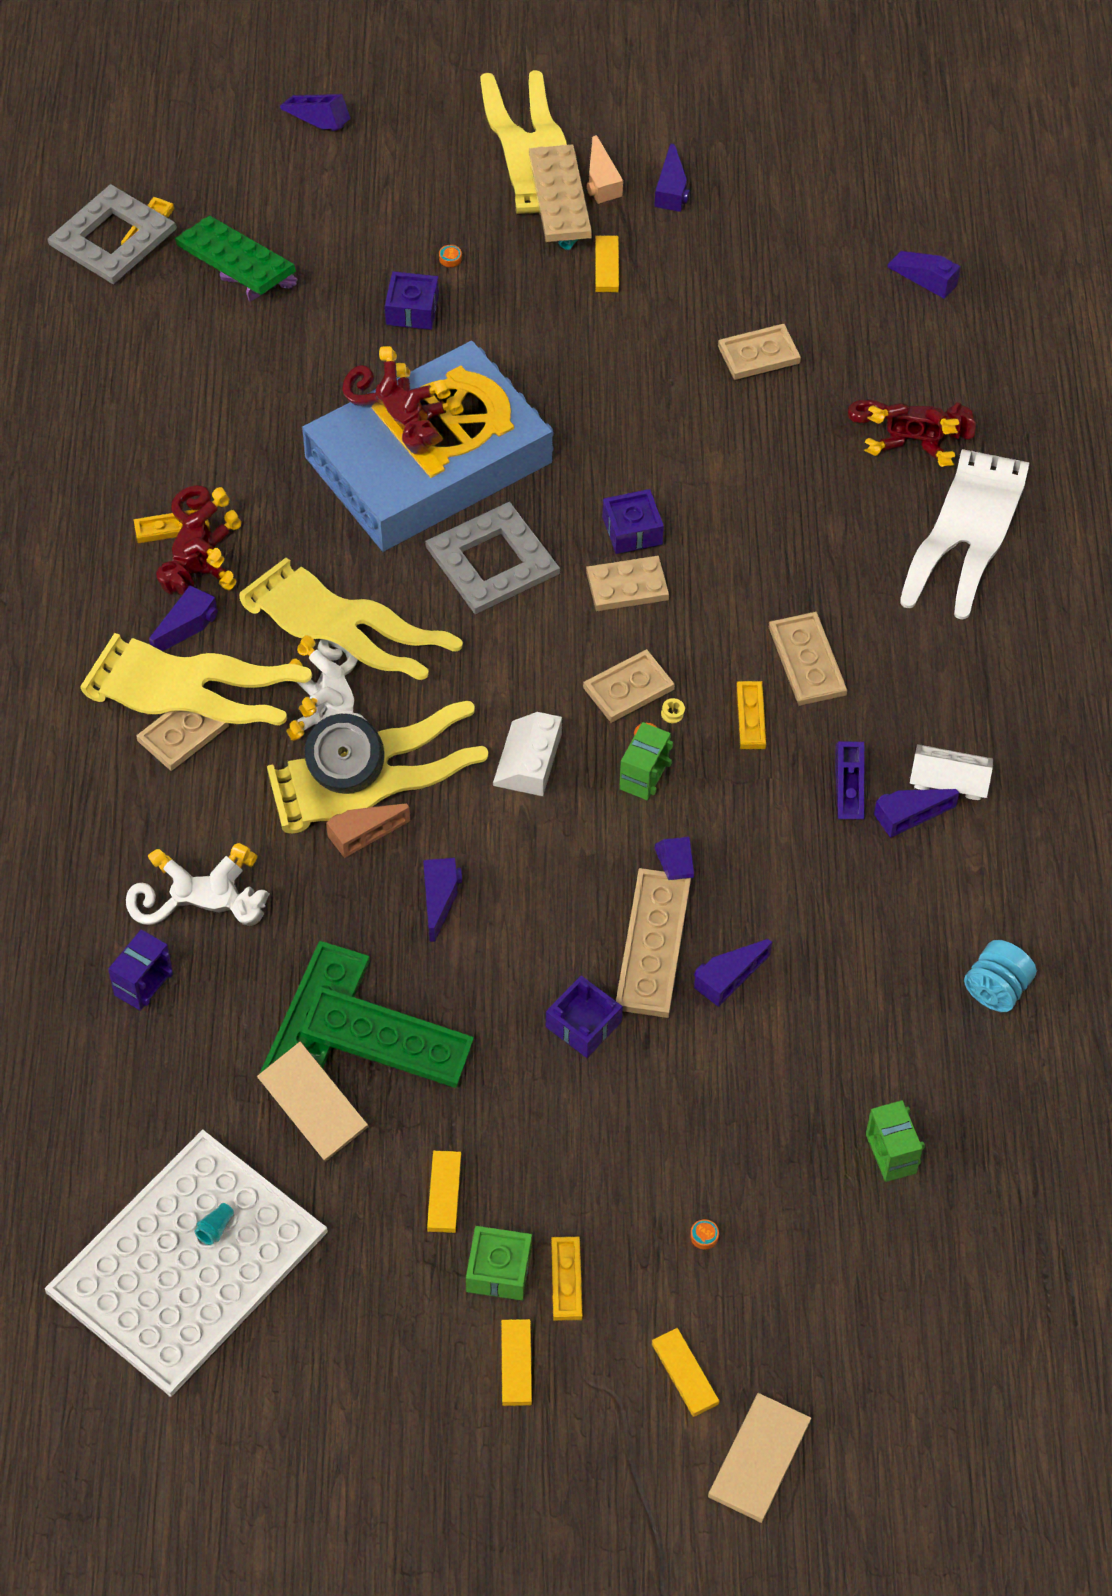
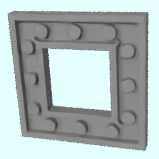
(71, 236)
(481, 594)

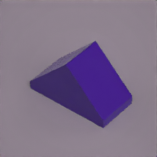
(675, 857)

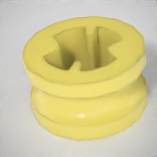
(672, 703)

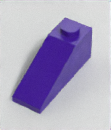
(319, 110)
(671, 187)
(928, 271)
(185, 619)
(849, 779)
(912, 807)
(441, 890)
(729, 970)

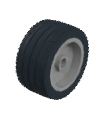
(340, 734)

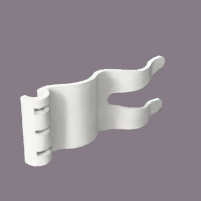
(976, 513)

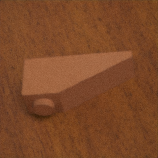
(365, 825)

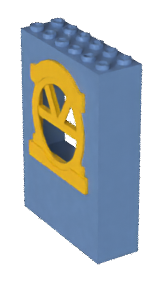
(405, 493)

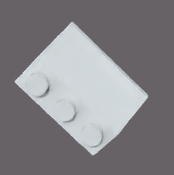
(529, 753)
(951, 770)

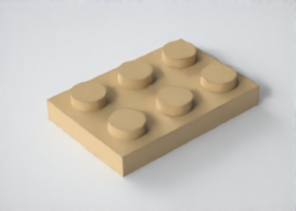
(759, 351)
(627, 583)
(628, 686)
(179, 736)

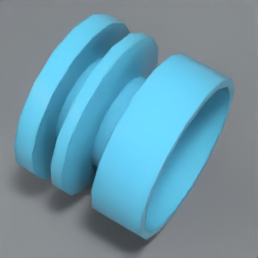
(1000, 975)

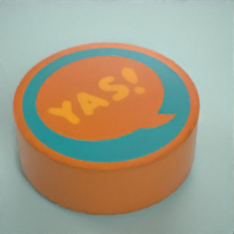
(450, 256)
(704, 1234)

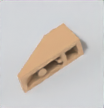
(604, 178)

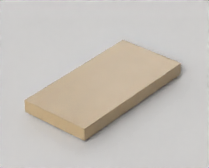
(807, 658)
(312, 1101)
(759, 1457)

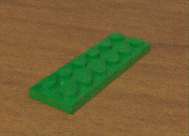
(235, 255)
(329, 968)
(387, 1037)

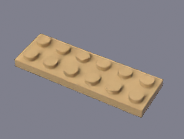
(559, 193)
(653, 944)

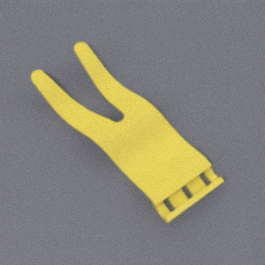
(517, 141)
(308, 608)
(163, 683)
(320, 804)

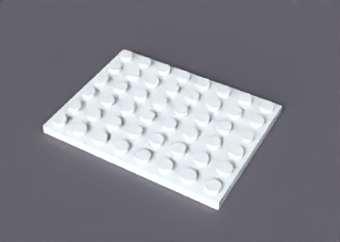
(162, 1290)

